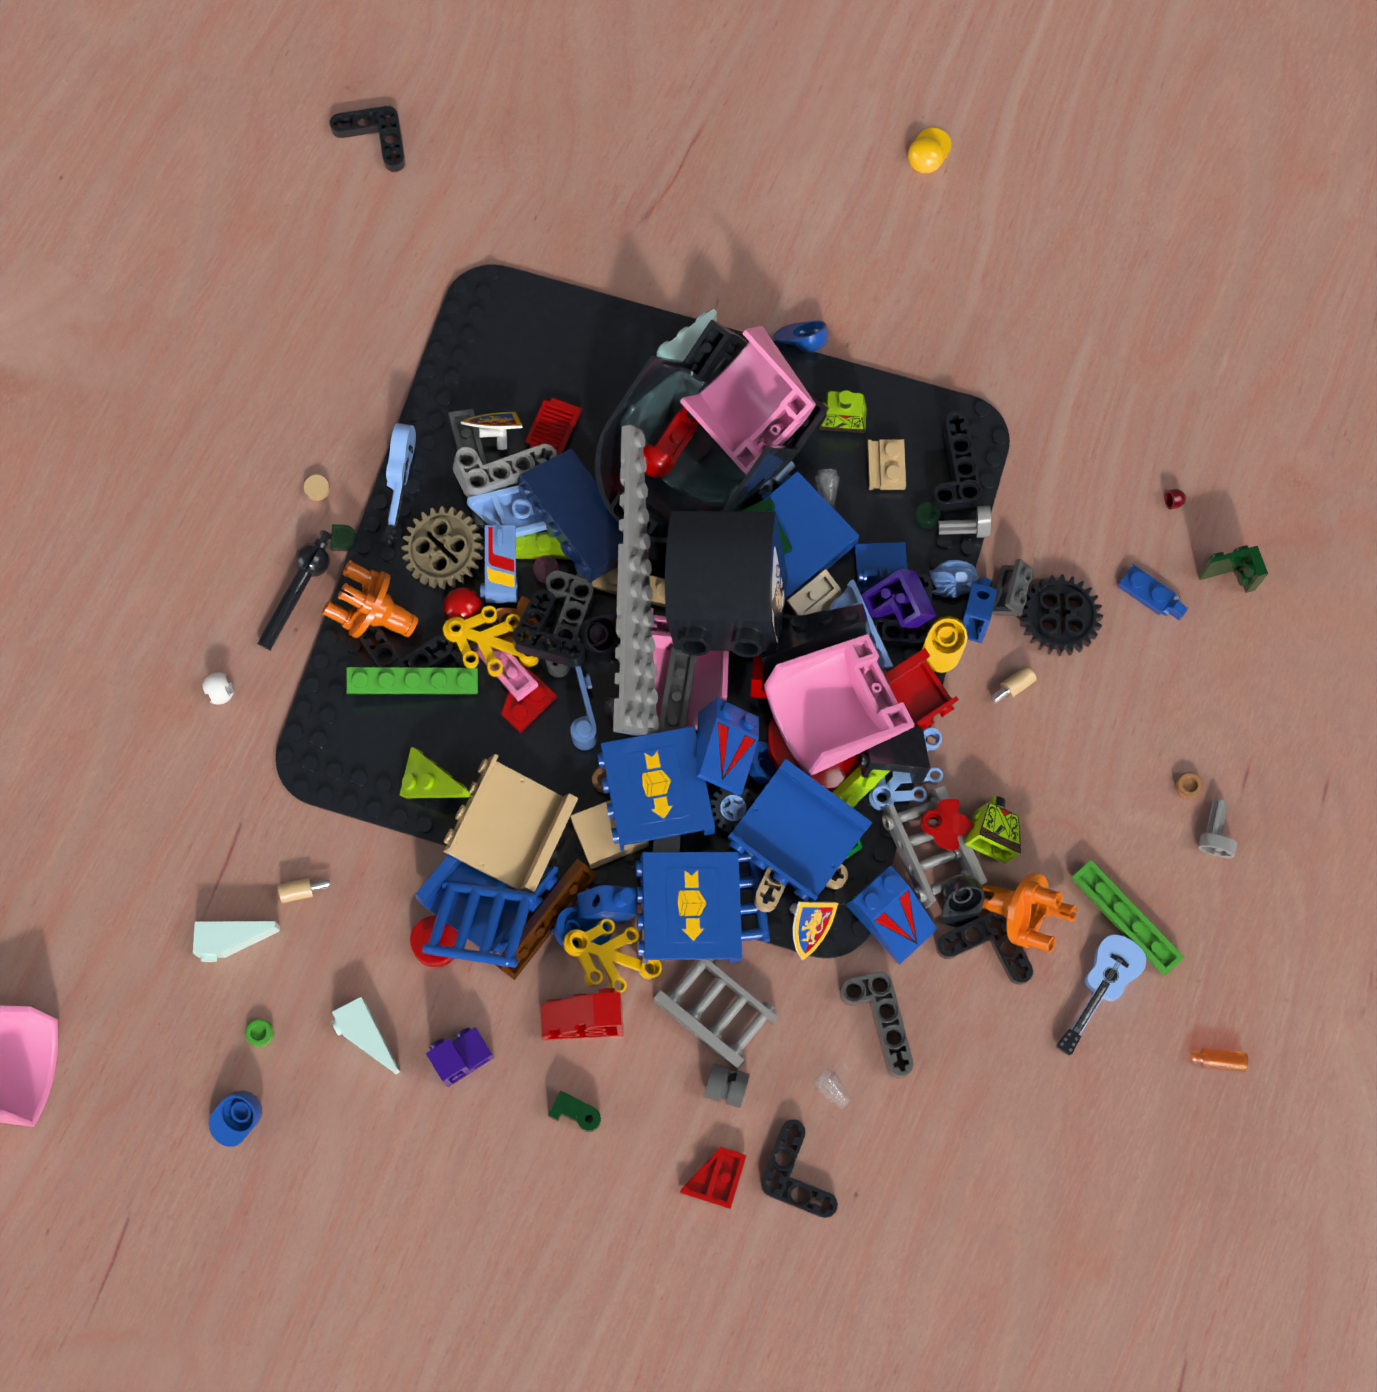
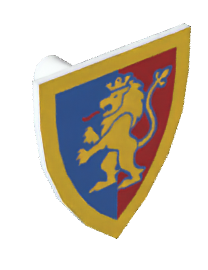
(495, 426)
(811, 924)

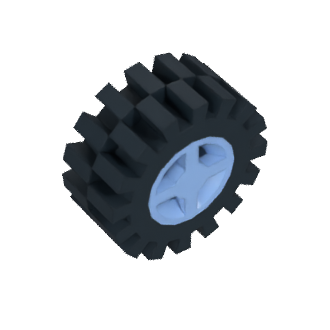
(738, 807)

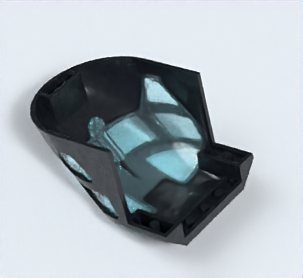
(704, 472)

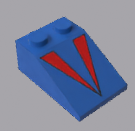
(726, 744)
(892, 914)

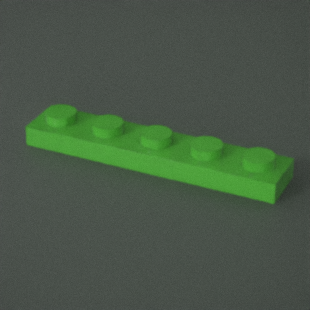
(412, 680)
(1127, 917)

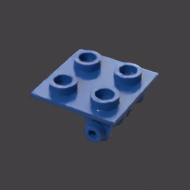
(878, 562)

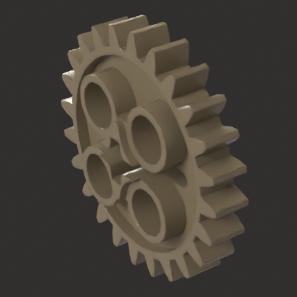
(426, 564)

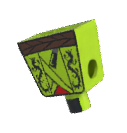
(845, 412)
(995, 831)

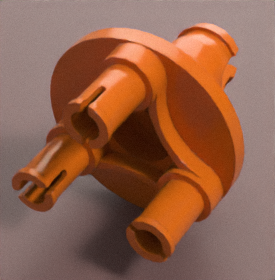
(371, 605)
(1027, 908)

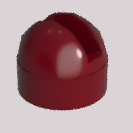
(1174, 498)

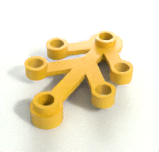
(485, 639)
(607, 955)

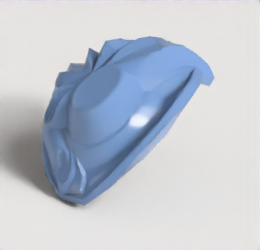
(953, 578)

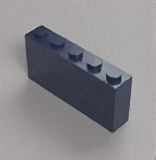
(574, 513)

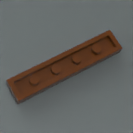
(543, 920)

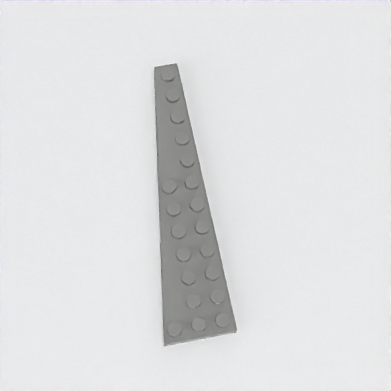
(637, 693)

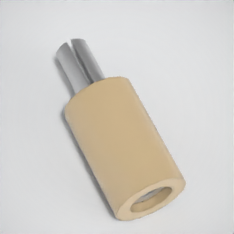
(1015, 684)
(300, 889)

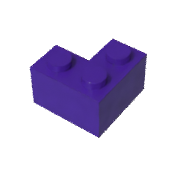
(902, 595)
(460, 1057)

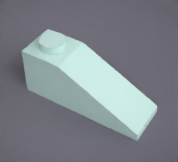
(225, 938)
(360, 1028)

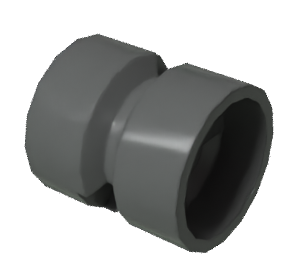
(726, 1085)

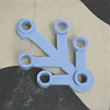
(902, 777)

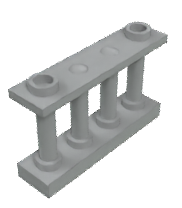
(964, 855)
(711, 1035)

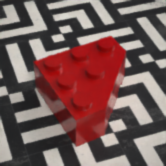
(583, 1016)

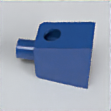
(979, 609)
(614, 903)

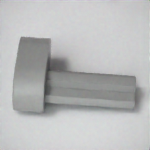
(980, 526)
(1212, 841)

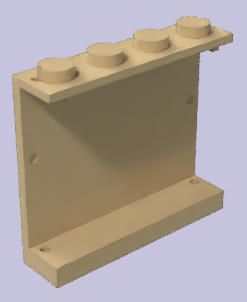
(509, 826)

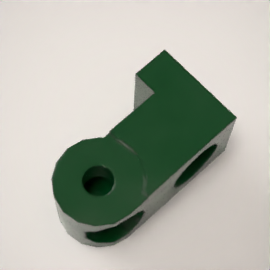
(575, 1110)

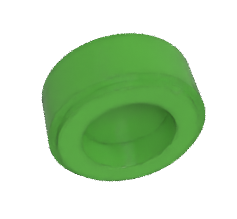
(259, 1033)

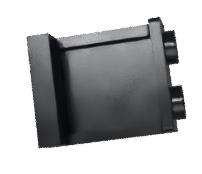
(900, 753)

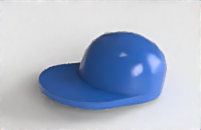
(807, 335)
(235, 1118)

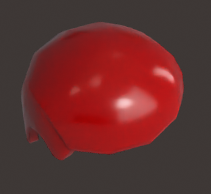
(657, 462)
(462, 604)

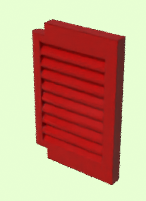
(553, 425)

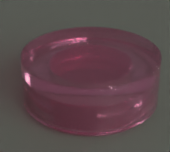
(544, 566)

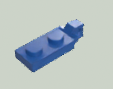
(1152, 593)

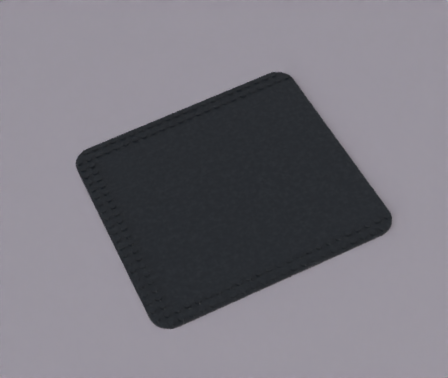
(505, 348)

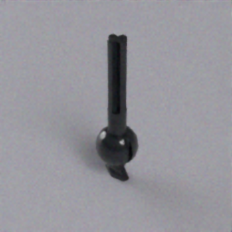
(311, 561)

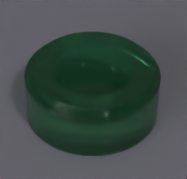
(927, 515)

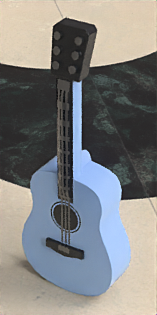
(397, 473)
(1114, 966)

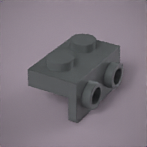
(1012, 589)

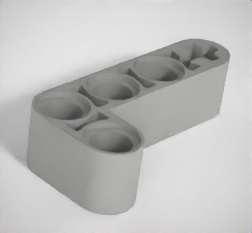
(506, 466)

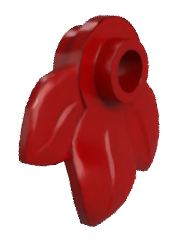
(949, 824)

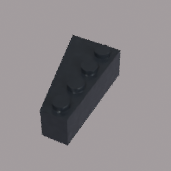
(816, 632)

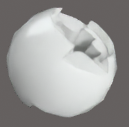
(218, 688)

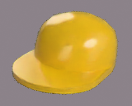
(929, 150)
(945, 643)

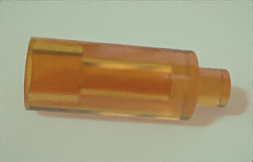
(1221, 1059)

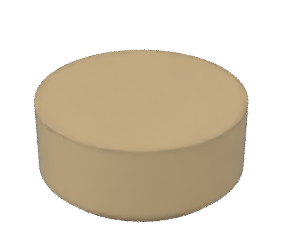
(316, 487)

